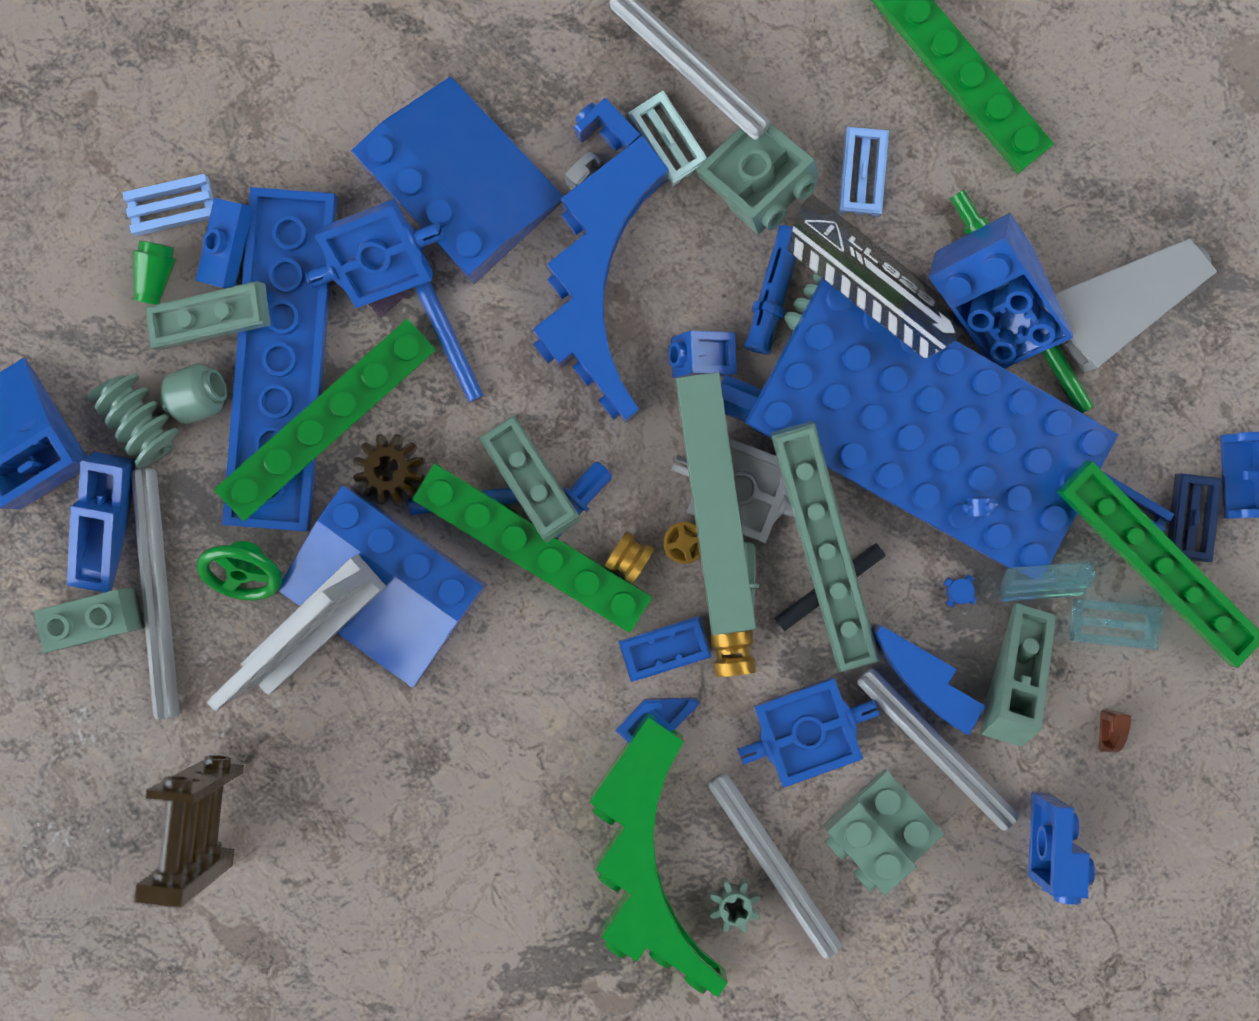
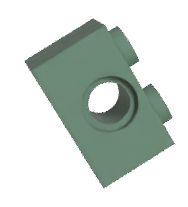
(88, 619)

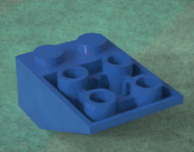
(1000, 292)
(34, 439)

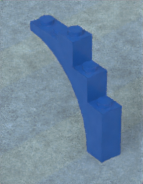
(601, 211)

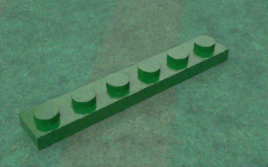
(968, 79)
(324, 420)
(521, 543)
(1160, 563)

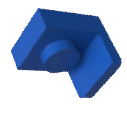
(615, 128)
(703, 353)

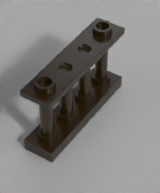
(190, 844)

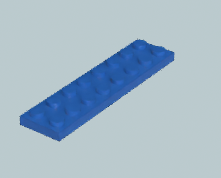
(283, 363)

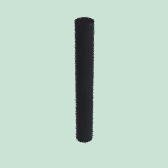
(809, 601)

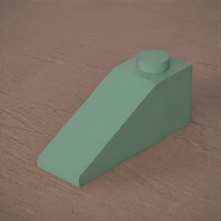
(1020, 677)

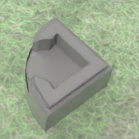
(583, 169)

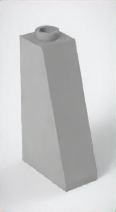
(1127, 300)

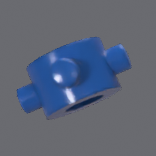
(980, 506)
(960, 591)

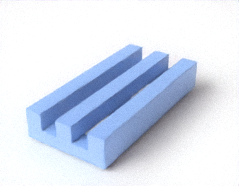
(860, 207)
(135, 212)

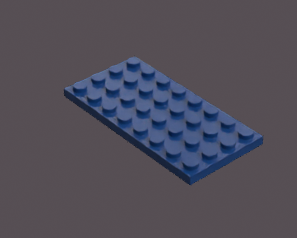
(932, 429)

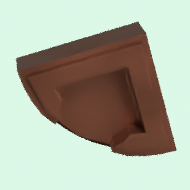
(1113, 730)

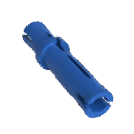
(769, 307)

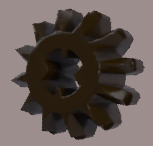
(377, 461)

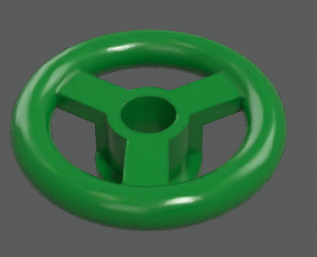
(242, 565)

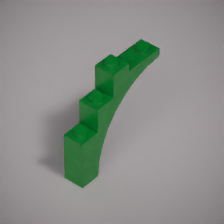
(644, 914)

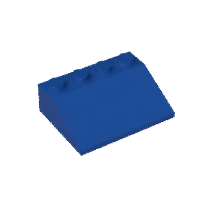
(459, 170)
(423, 591)

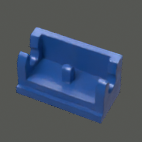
(1240, 474)

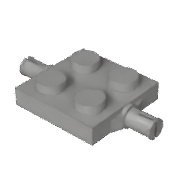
(758, 489)

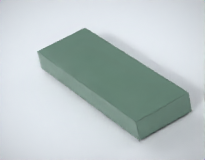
(208, 316)
(530, 479)

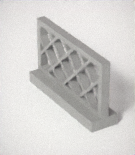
(304, 632)

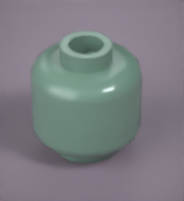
(193, 393)

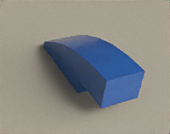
(99, 521)
(928, 680)

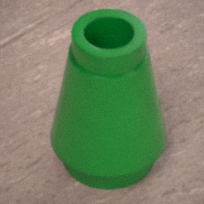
(152, 270)

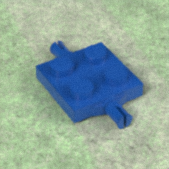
(374, 254)
(808, 732)

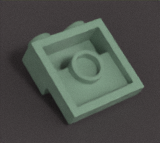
(760, 176)
(882, 833)

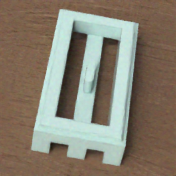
(686, 168)

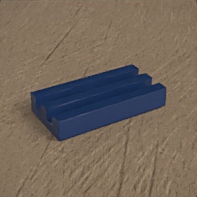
(1210, 518)

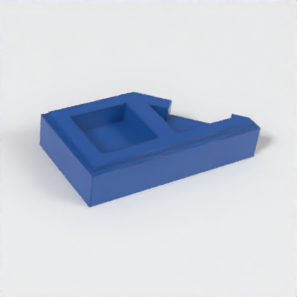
(667, 712)

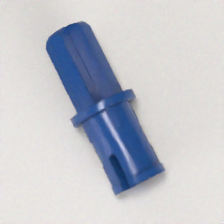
(587, 487)

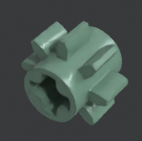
(739, 916)

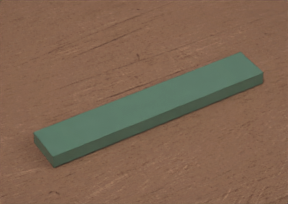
(715, 503)
(825, 545)

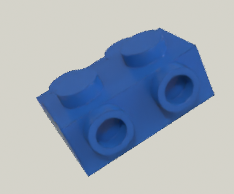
(1054, 859)

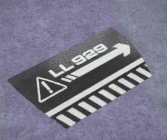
(873, 279)

